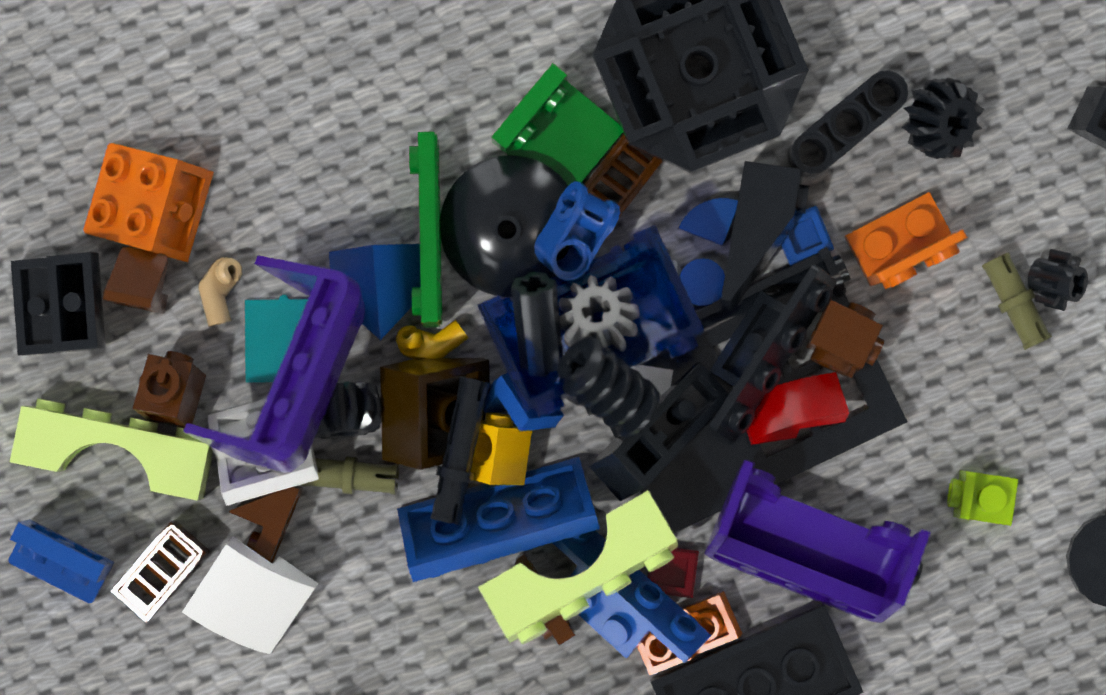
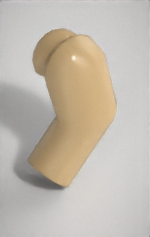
(216, 286)

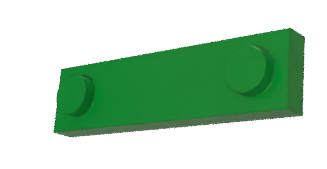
(428, 297)

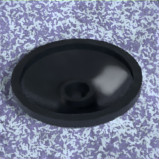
(479, 201)

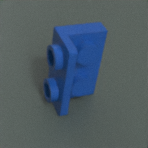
(59, 560)

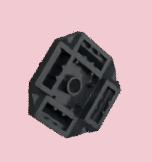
(710, 118)

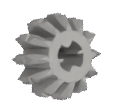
(616, 311)

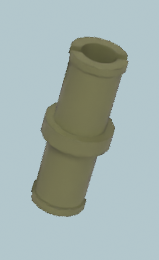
(1016, 301)
(356, 475)

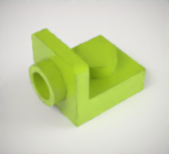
(983, 497)

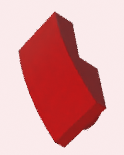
(796, 406)

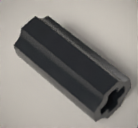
(537, 323)

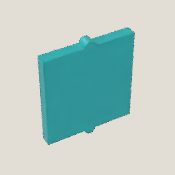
(268, 335)

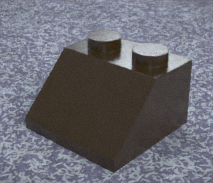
(419, 407)

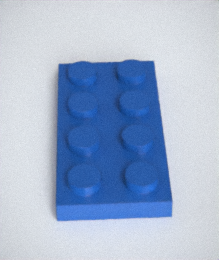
(499, 521)

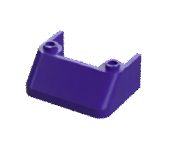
(306, 373)
(813, 550)

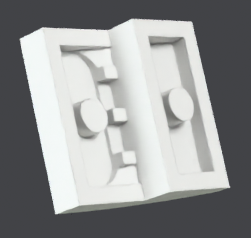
(245, 480)
(249, 597)

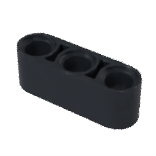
(863, 107)

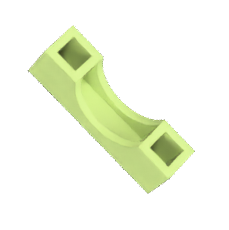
(52, 438)
(634, 539)

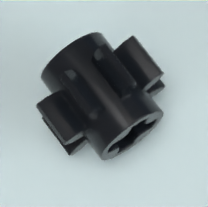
(1057, 279)

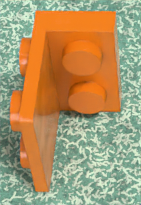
(148, 201)
(902, 239)

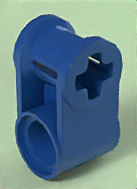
(575, 228)

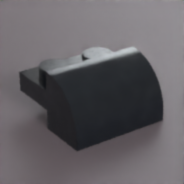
(58, 304)

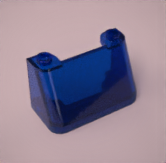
(664, 322)

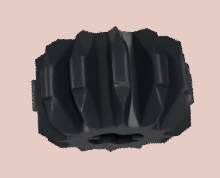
(942, 118)
(351, 411)

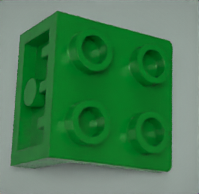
(558, 128)

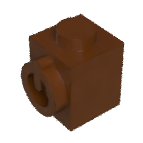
(845, 338)
(169, 389)

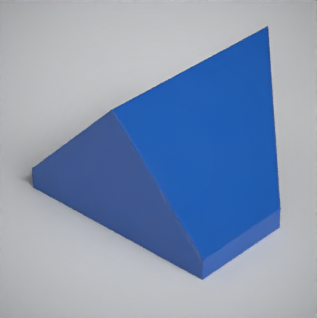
(384, 278)

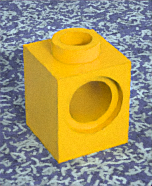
(501, 451)

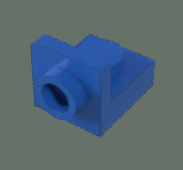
(504, 398)

